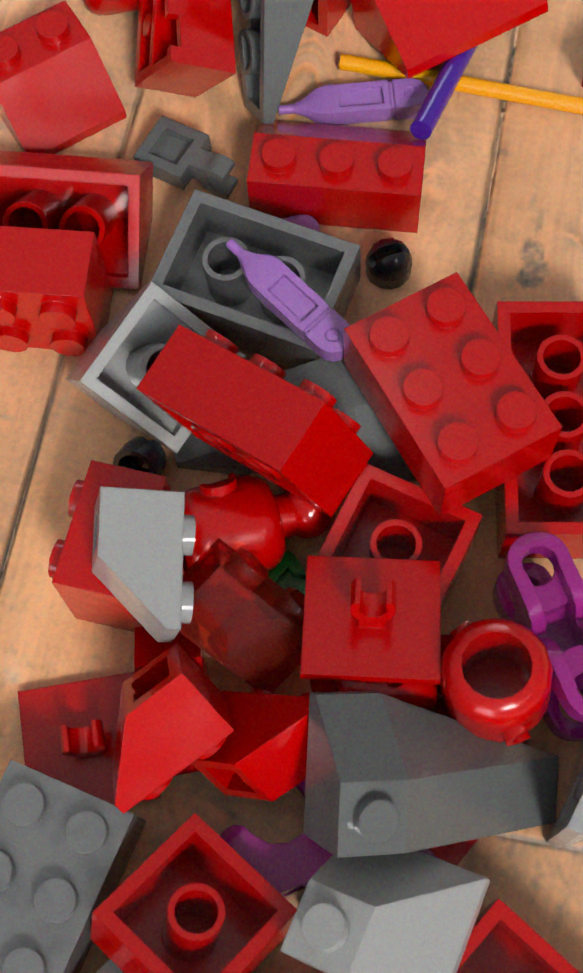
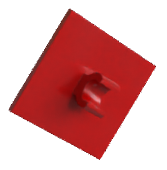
(372, 620)
(73, 732)

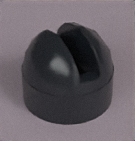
(392, 270)
(141, 450)

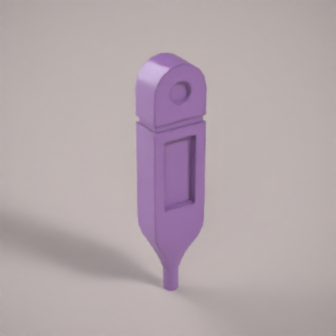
(361, 102)
(293, 302)

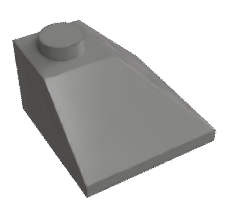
(123, 356)
(386, 915)

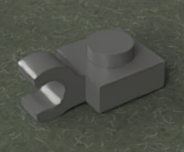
(185, 154)

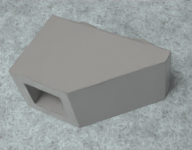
(141, 554)

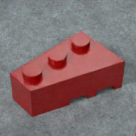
(184, 45)

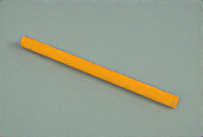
(469, 85)

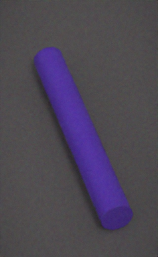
(439, 95)

